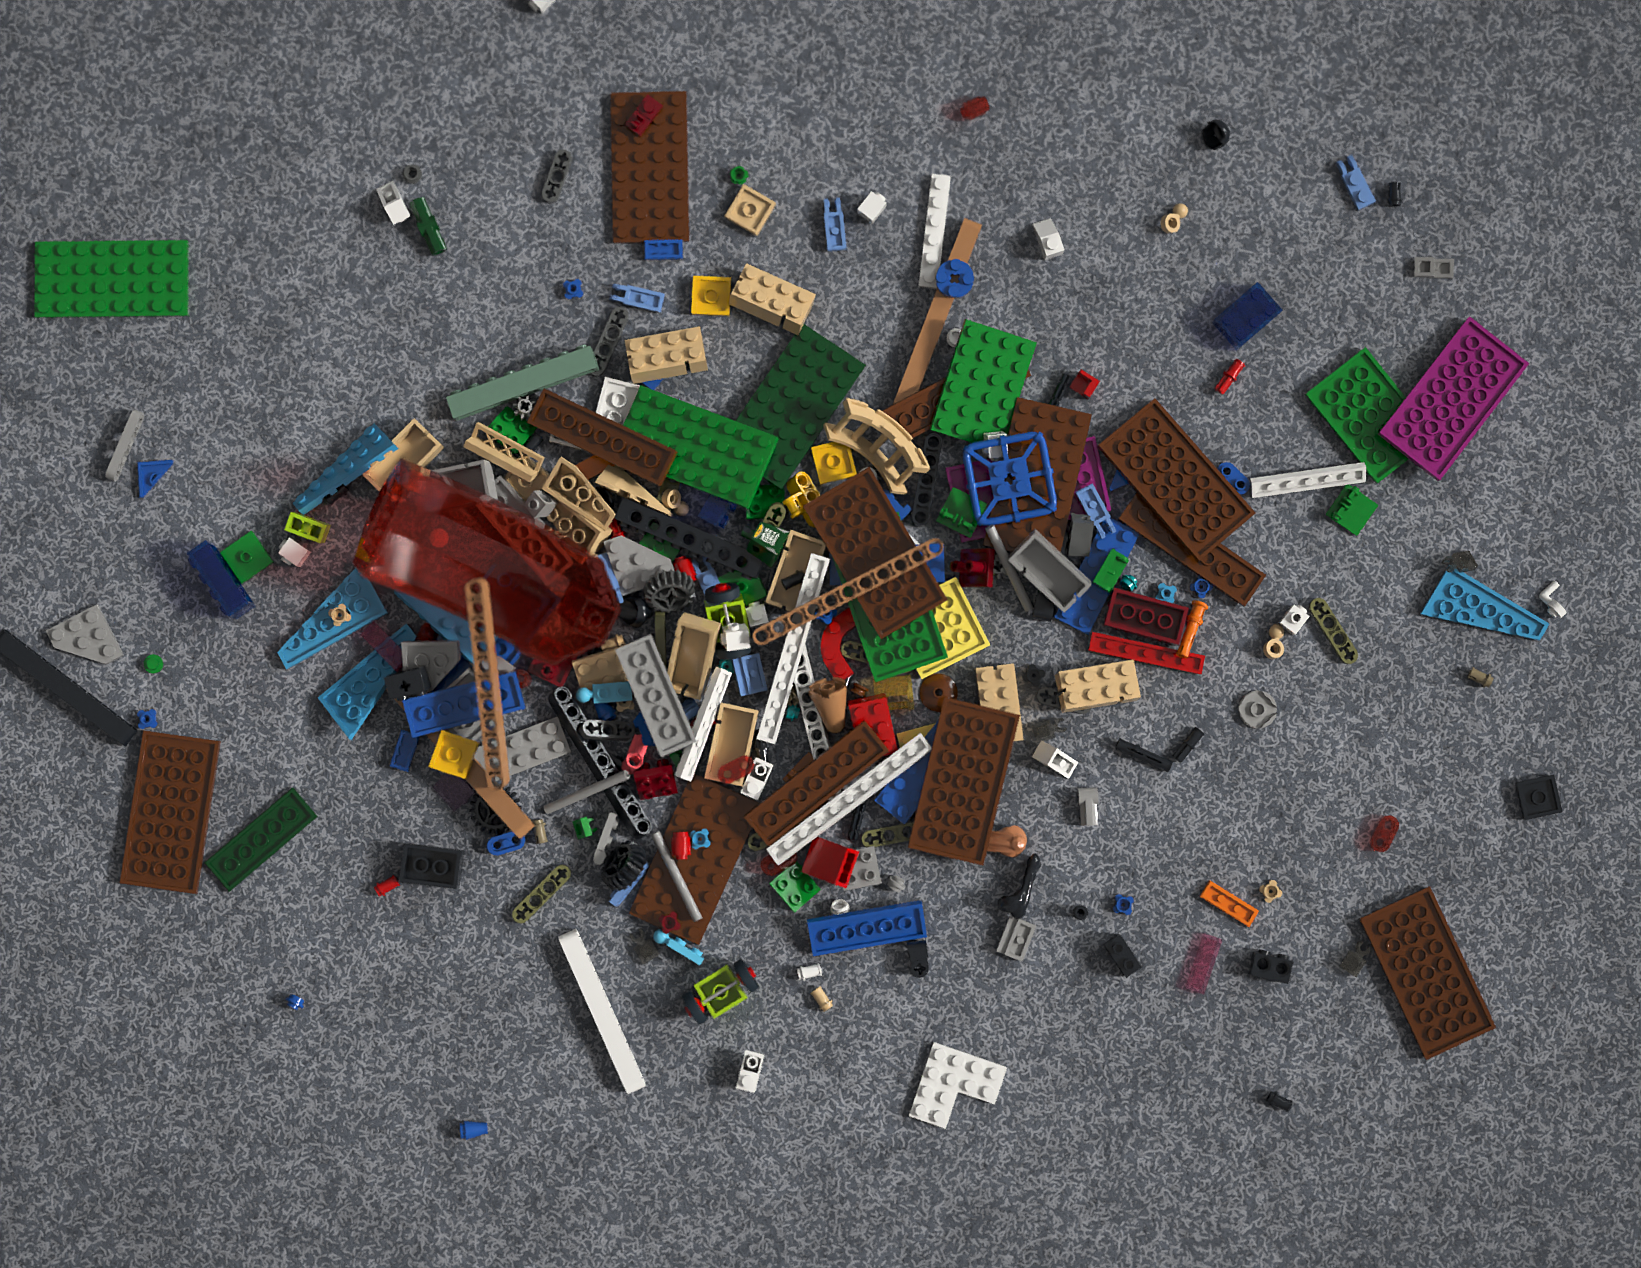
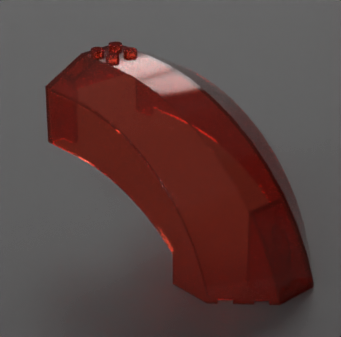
(440, 534)

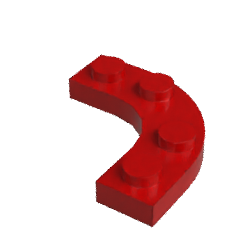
(831, 644)

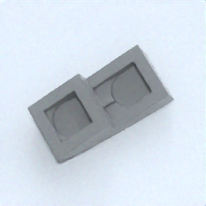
(1434, 268)

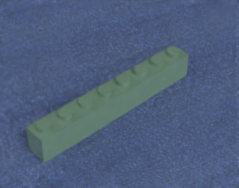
(522, 383)

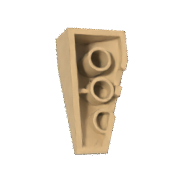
(622, 484)
(576, 492)
(578, 527)

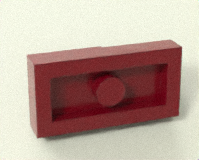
(643, 115)

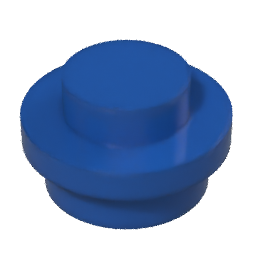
(294, 1002)

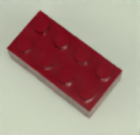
(1145, 616)

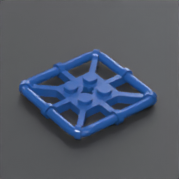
(1020, 486)

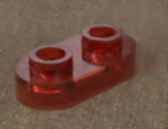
(736, 770)
(1383, 833)
(777, 868)

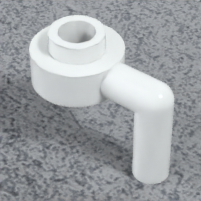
(1555, 608)

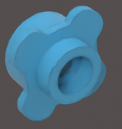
(1162, 589)
(704, 842)

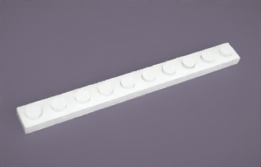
(792, 652)
(849, 799)

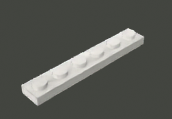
(934, 230)
(1308, 480)
(703, 723)

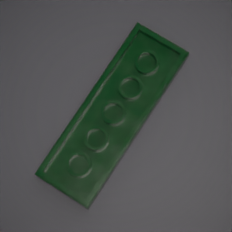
(261, 839)

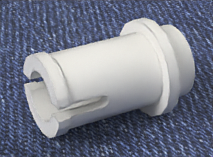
(809, 971)

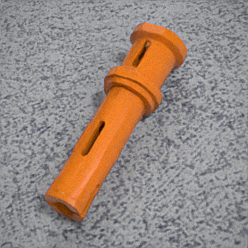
(1194, 620)

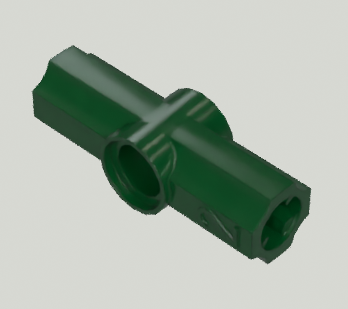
(428, 226)

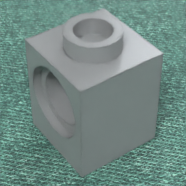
(540, 503)

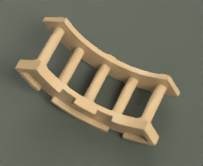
(890, 430)

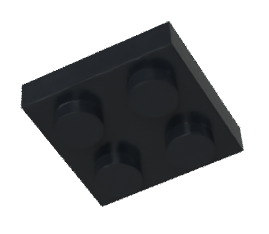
(1538, 797)

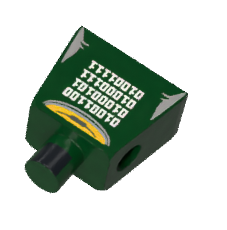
(765, 541)

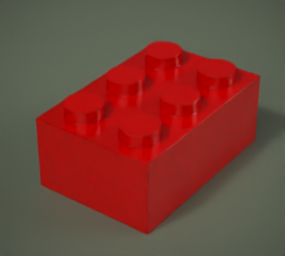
(876, 713)

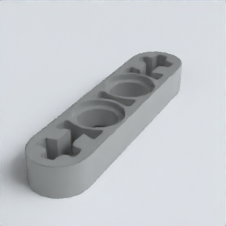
(124, 445)

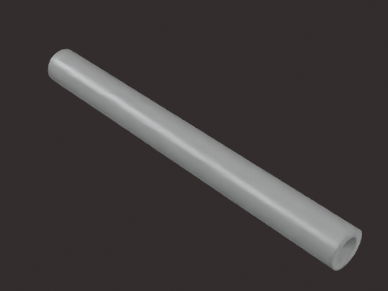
(1009, 568)
(586, 792)
(676, 876)

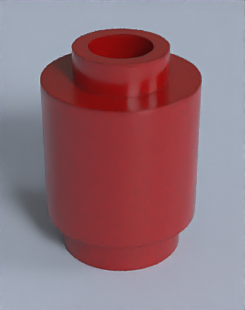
(685, 565)
(680, 845)

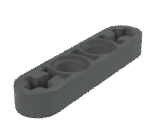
(610, 342)

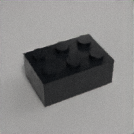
(431, 865)

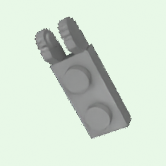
(605, 839)

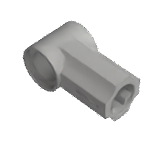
(1088, 805)

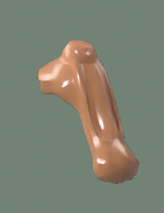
(1008, 841)

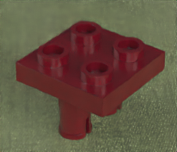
(975, 568)
(554, 674)
(655, 781)

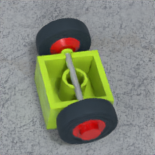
(726, 606)
(720, 991)

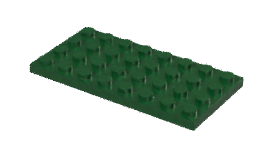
(799, 398)

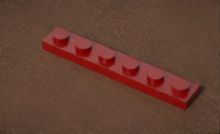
(1145, 653)

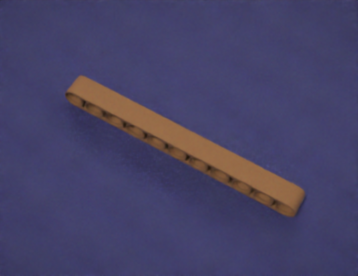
(936, 316)
(857, 591)
(491, 675)
(497, 800)

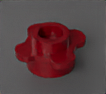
(674, 925)

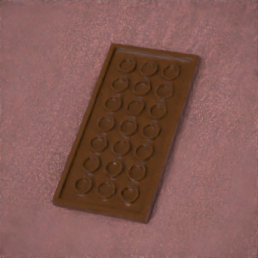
(650, 170)
(1065, 439)
(1176, 479)
(864, 533)
(963, 781)
(170, 812)
(706, 869)
(1427, 973)

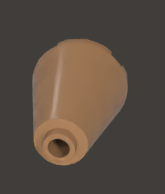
(830, 702)

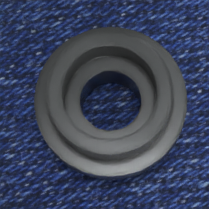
(410, 168)

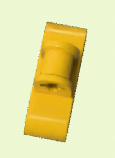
(802, 492)

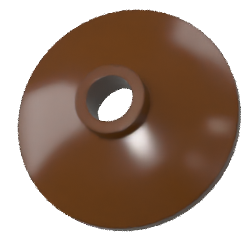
(928, 689)

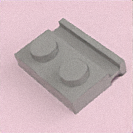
(1016, 938)

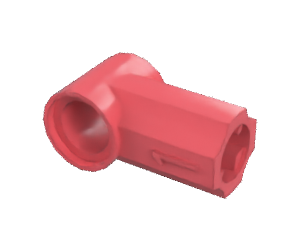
(635, 753)

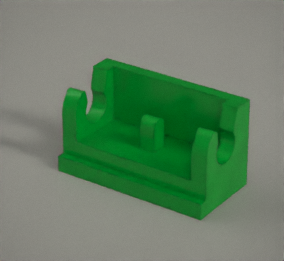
(1110, 570)

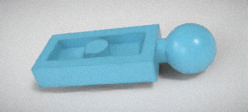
(606, 693)
(679, 946)

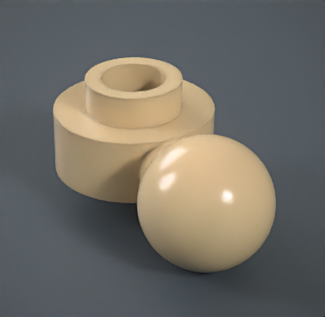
(1179, 212)
(672, 499)
(1276, 632)

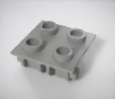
(865, 870)

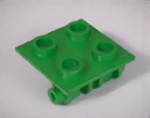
(512, 427)
(762, 500)
(1352, 509)
(958, 512)
(794, 887)

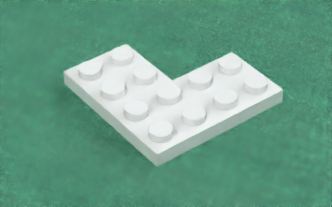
(613, 404)
(946, 1075)

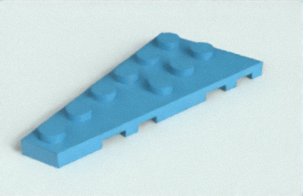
(348, 466)
(1472, 603)
(444, 623)
(319, 630)
(359, 690)

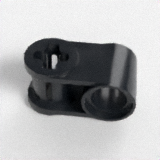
(918, 954)

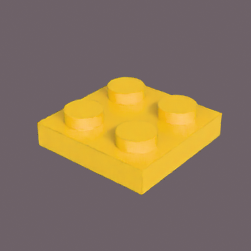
(711, 296)
(833, 462)
(453, 754)

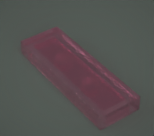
(383, 645)
(1203, 963)

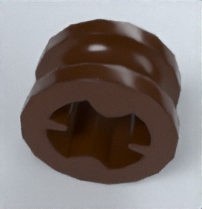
(859, 690)

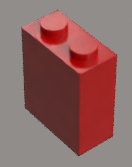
(830, 862)

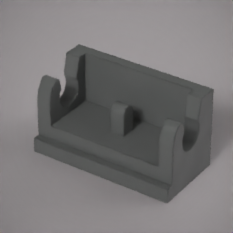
(1079, 535)

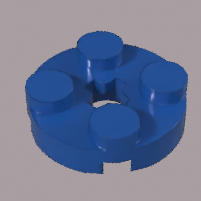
(954, 289)

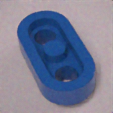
(1234, 477)
(506, 842)

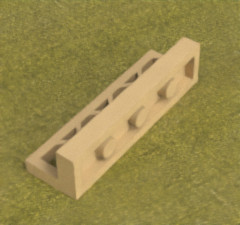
(500, 457)

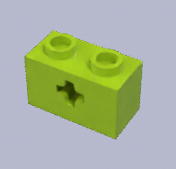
(307, 527)

